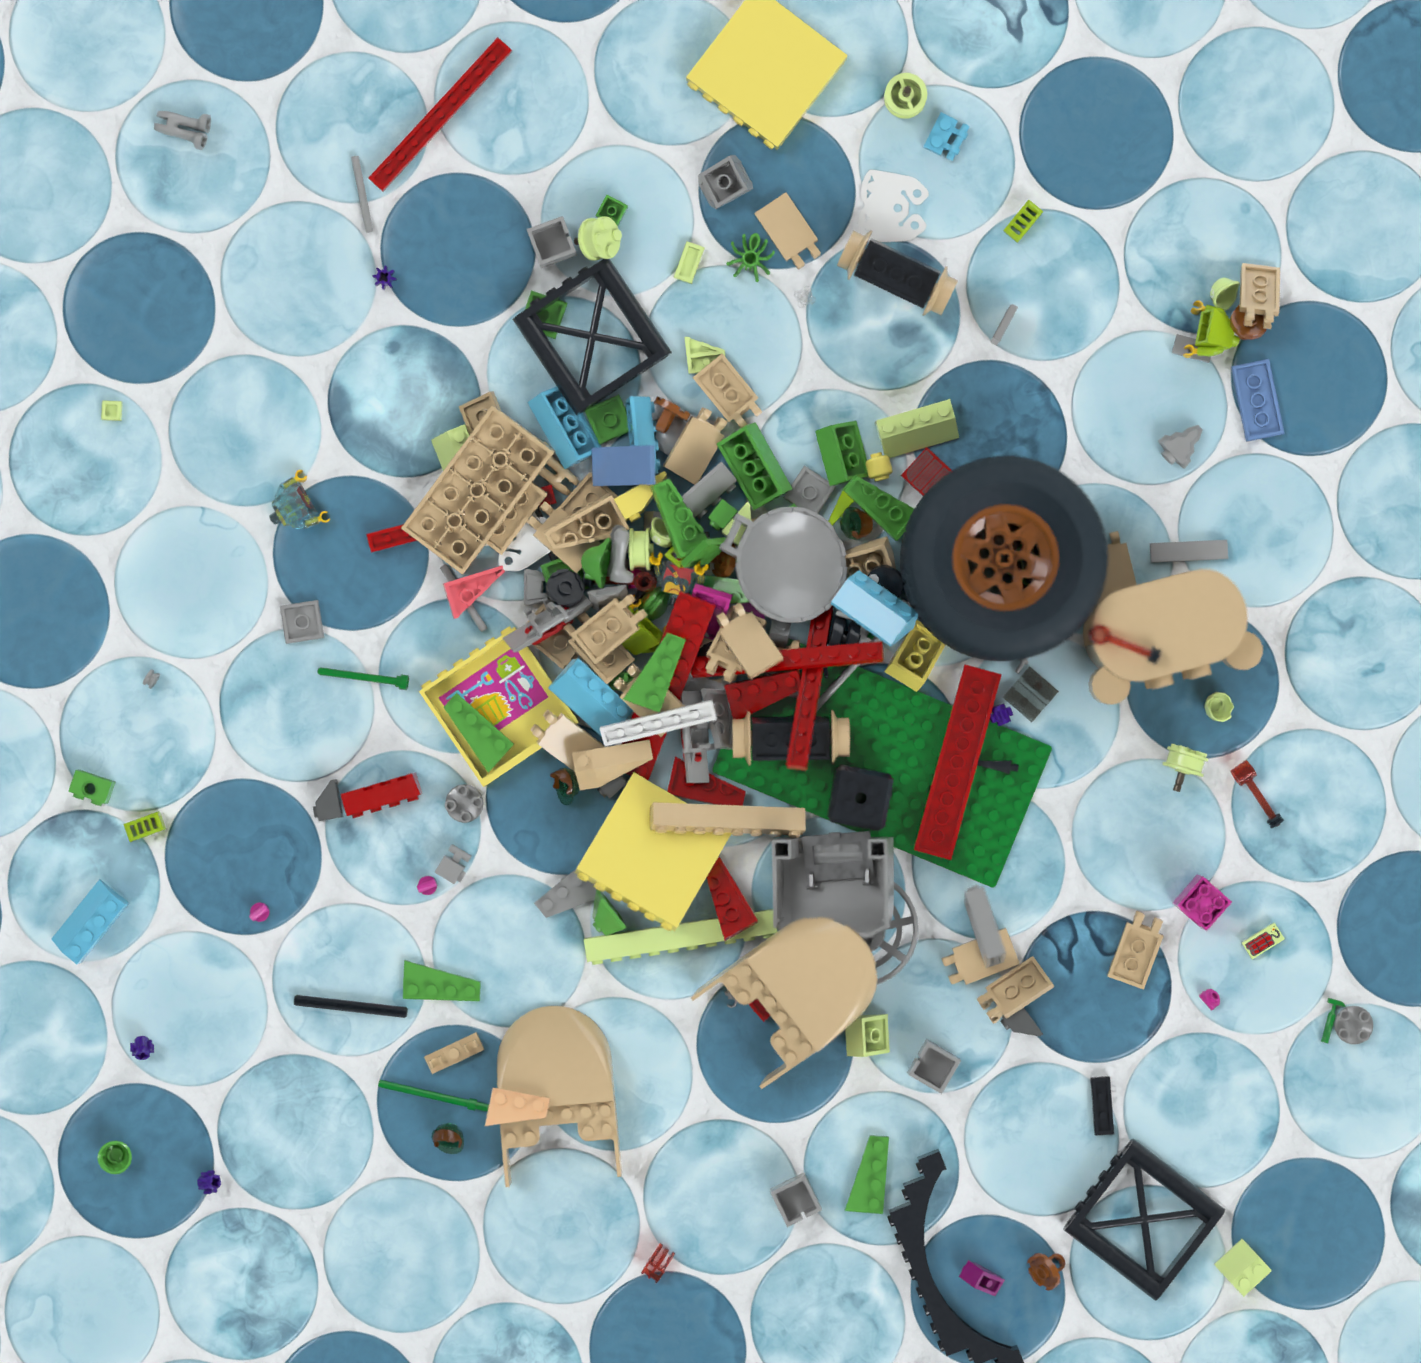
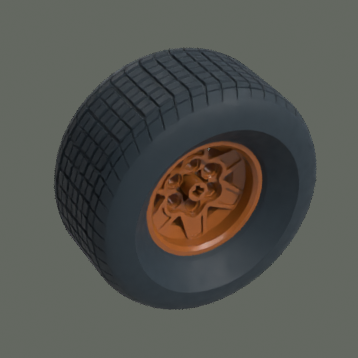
(1050, 515)

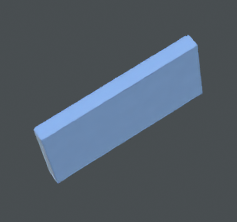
(1257, 400)
(623, 465)

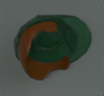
(856, 523)
(565, 784)
(448, 1138)

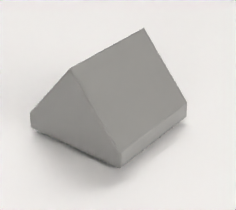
(648, 517)

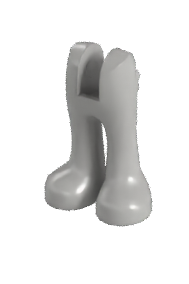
(173, 120)
(616, 569)

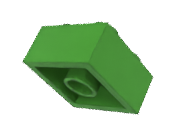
(612, 208)

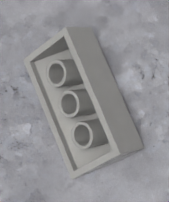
(709, 490)

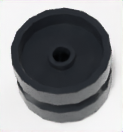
(840, 636)

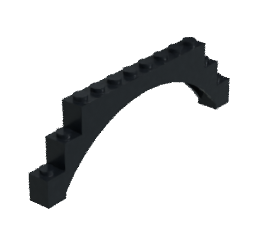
(910, 1222)

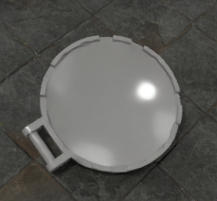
(788, 563)

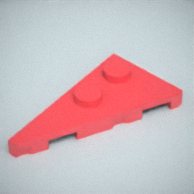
(466, 590)

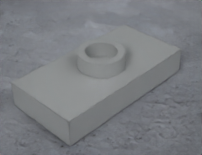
(1181, 341)

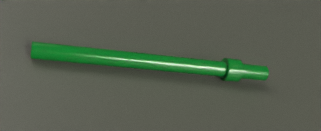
(471, 1104)

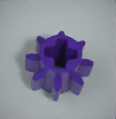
(385, 271)
(1001, 714)
(141, 1047)
(209, 1182)

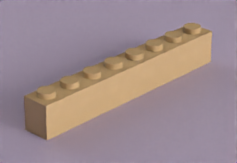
(727, 819)

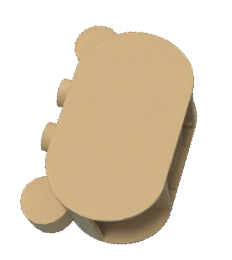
(1188, 616)

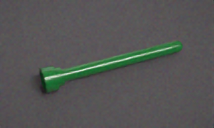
(400, 681)

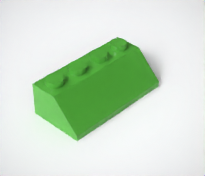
(754, 466)

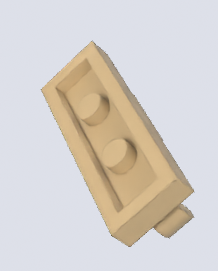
(454, 1053)

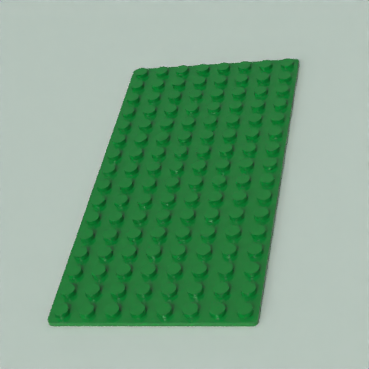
(903, 736)

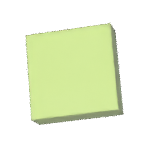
(111, 410)

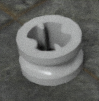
(151, 679)

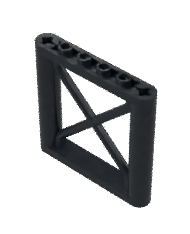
(533, 327)
(1142, 1159)

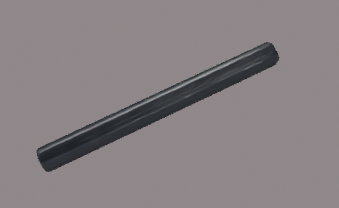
(350, 1006)

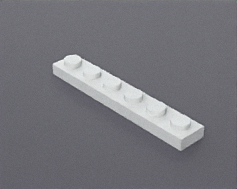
(658, 723)

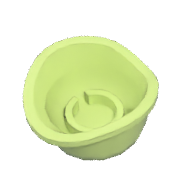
(1224, 293)
(659, 533)

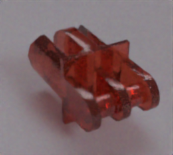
(657, 1264)

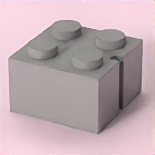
(551, 242)
(934, 1066)
(794, 1198)

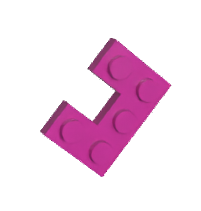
(720, 599)

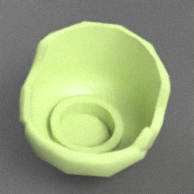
(1219, 706)

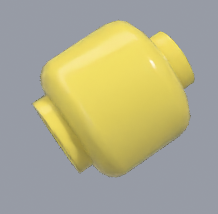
(879, 467)

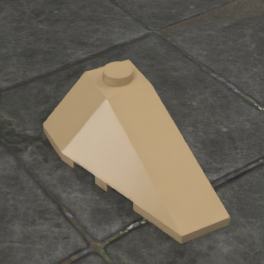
(588, 524)
(868, 556)
(605, 764)

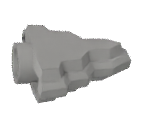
(1180, 445)

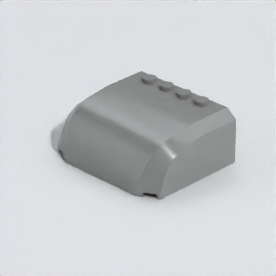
(844, 900)

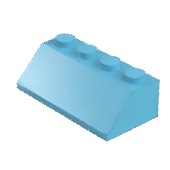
(643, 427)
(566, 432)
(875, 608)
(589, 696)
(89, 922)

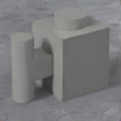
(450, 867)

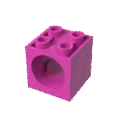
(1202, 902)

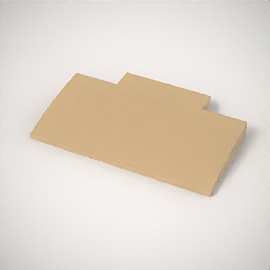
(482, 492)

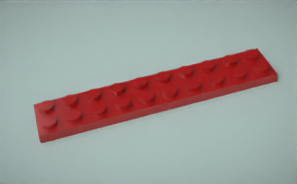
(689, 621)
(957, 762)

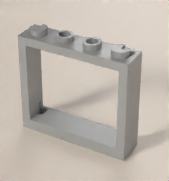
(984, 926)

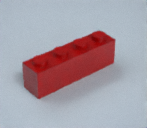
(381, 794)

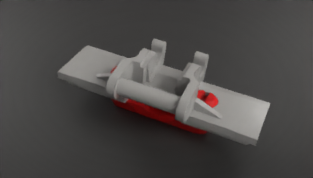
(545, 623)
(695, 744)

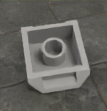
(724, 182)
(604, 596)

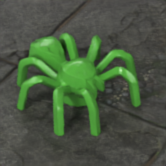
(751, 258)

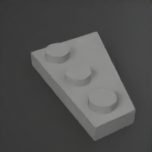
(722, 727)
(566, 895)

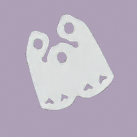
(879, 206)
(530, 548)

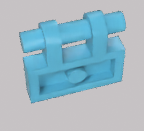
(941, 133)

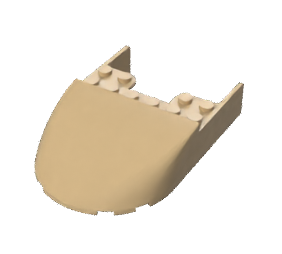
(811, 982)
(560, 1058)

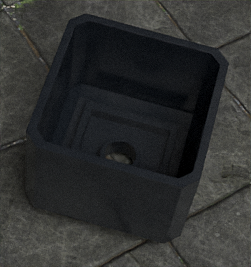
(853, 780)

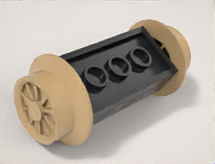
(897, 273)
(772, 738)

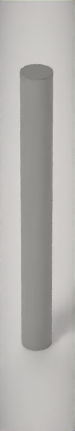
(362, 194)
(471, 610)

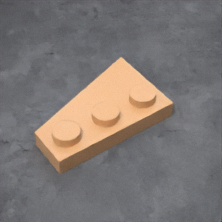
(514, 1107)

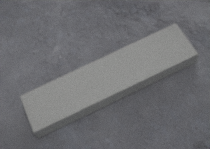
(1188, 551)

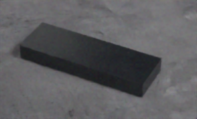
(1102, 1105)

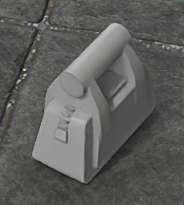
(533, 587)

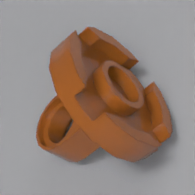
(1246, 332)
(669, 412)
(724, 564)
(1045, 1271)

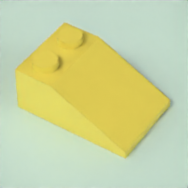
(637, 499)
(915, 657)

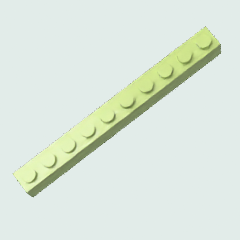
(658, 939)

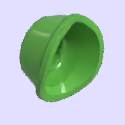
(114, 1157)

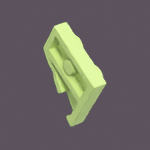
(700, 354)

